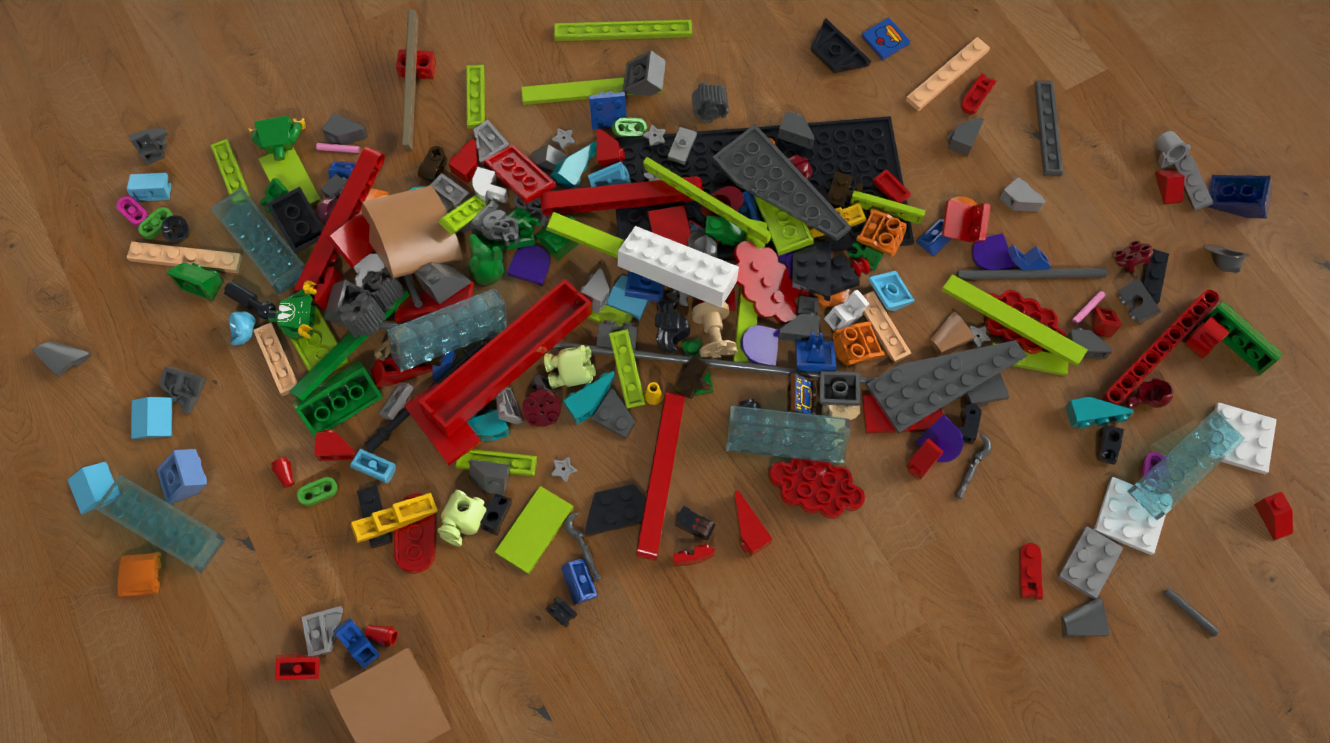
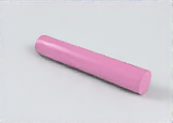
(338, 148)
(1092, 303)

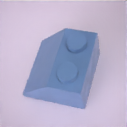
(181, 475)

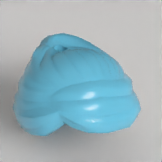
(241, 327)

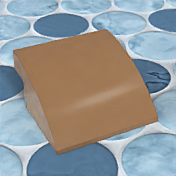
(408, 231)
(391, 703)

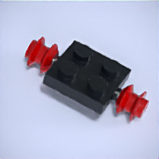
(843, 275)

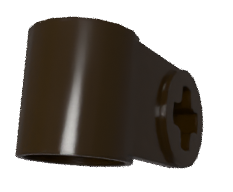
(433, 164)

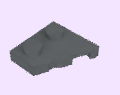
(614, 416)

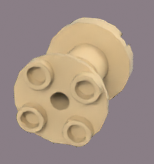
(711, 318)

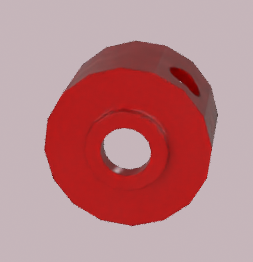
(1206, 337)

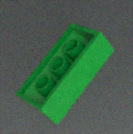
(1245, 340)
(337, 399)

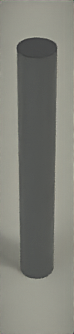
(413, 290)
(1191, 612)

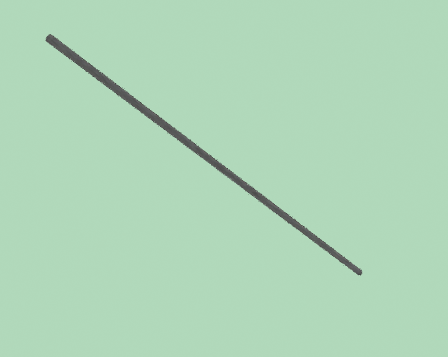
(681, 359)

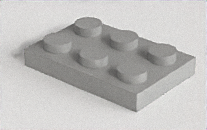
(1090, 562)

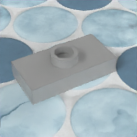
(682, 145)
(396, 401)

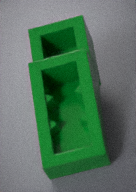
(723, 231)

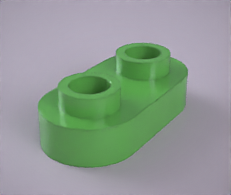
(627, 126)
(154, 223)
(318, 491)

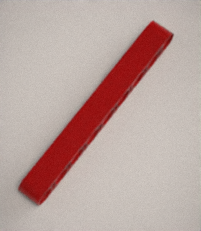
(613, 197)
(346, 208)
(1165, 342)
(660, 477)

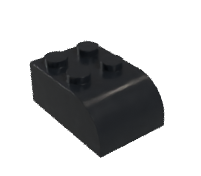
(296, 219)

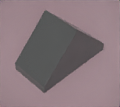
(547, 157)

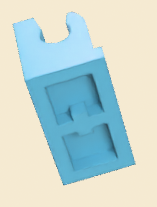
(610, 175)
(149, 187)

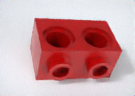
(424, 66)

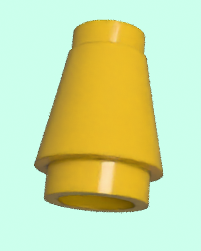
(653, 394)

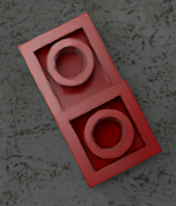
(323, 290)
(701, 554)

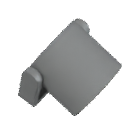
(1171, 148)

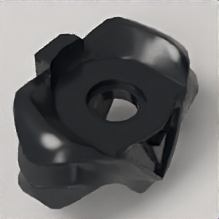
(671, 326)

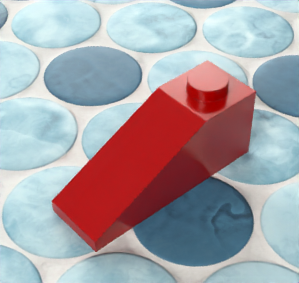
(388, 373)
(751, 531)

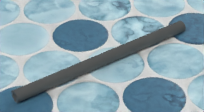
(1028, 274)

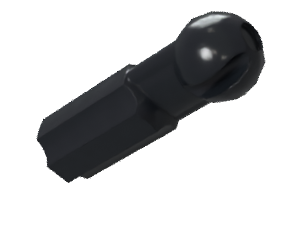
(248, 299)

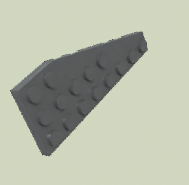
(768, 174)
(925, 386)

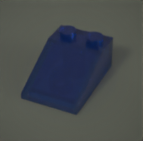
(1241, 194)

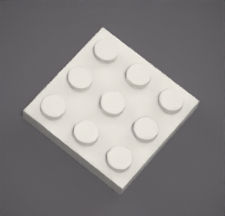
(1258, 431)
(1126, 520)

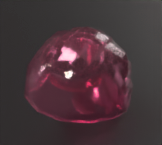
(325, 208)

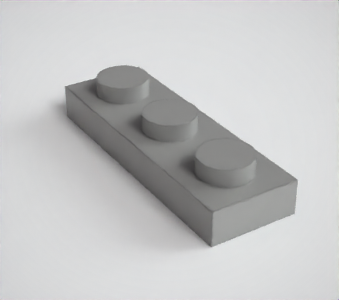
(1193, 184)

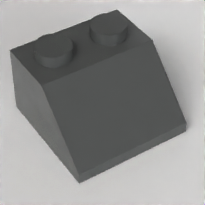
(644, 75)
(441, 280)
(340, 294)
(839, 388)

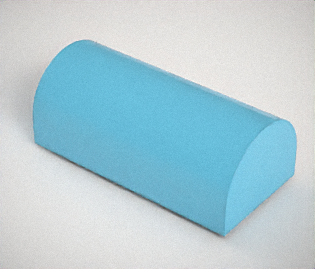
(373, 466)

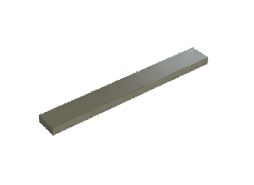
(410, 80)

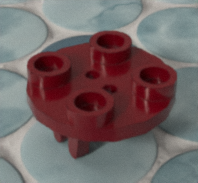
(1133, 255)
(551, 408)

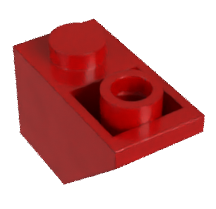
(465, 162)

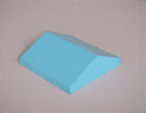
(891, 290)
(624, 303)
(151, 418)
(90, 485)

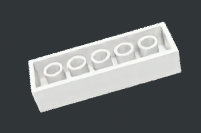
(677, 266)

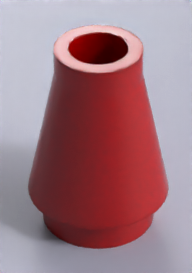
(283, 471)
(382, 634)

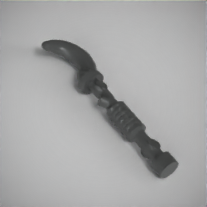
(978, 456)
(578, 536)

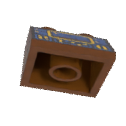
(800, 395)

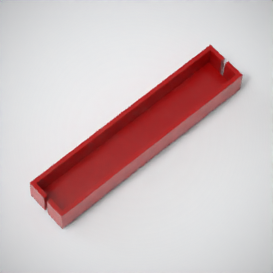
(505, 357)

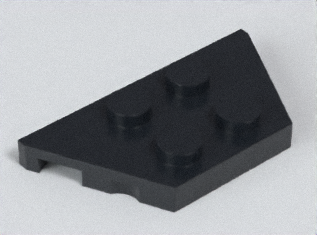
(837, 50)
(813, 270)
(615, 510)

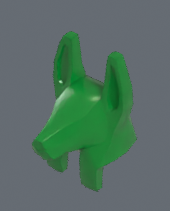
(485, 263)

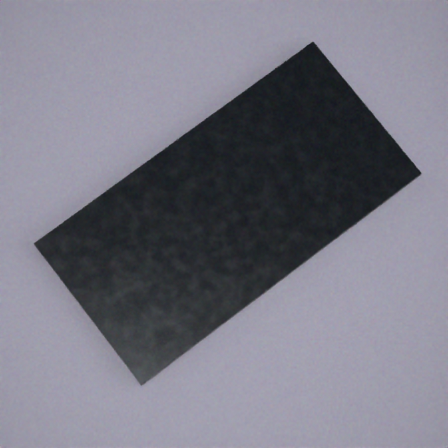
(846, 146)

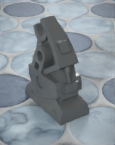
(495, 225)

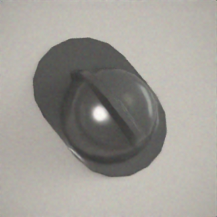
(703, 243)
(1227, 259)

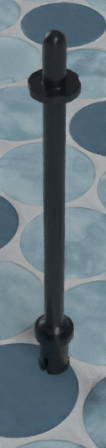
(384, 433)

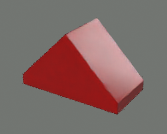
(1170, 186)
(1105, 322)

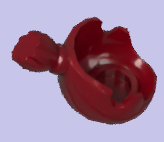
(1153, 393)

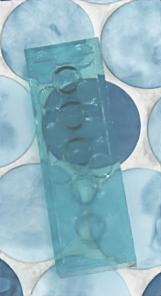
(259, 240)
(447, 329)
(788, 434)
(1185, 465)
(160, 523)

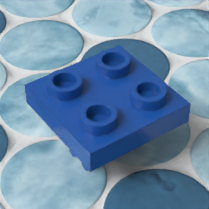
(606, 109)
(815, 354)

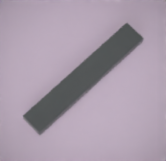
(1048, 128)

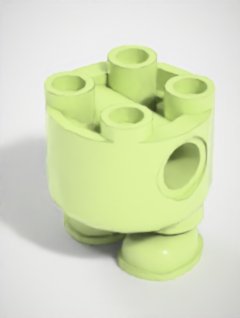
(573, 367)
(461, 516)

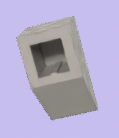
(1022, 197)
(596, 291)

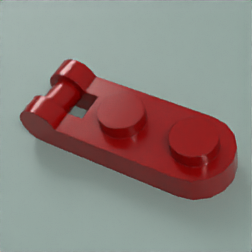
(977, 94)
(1030, 571)

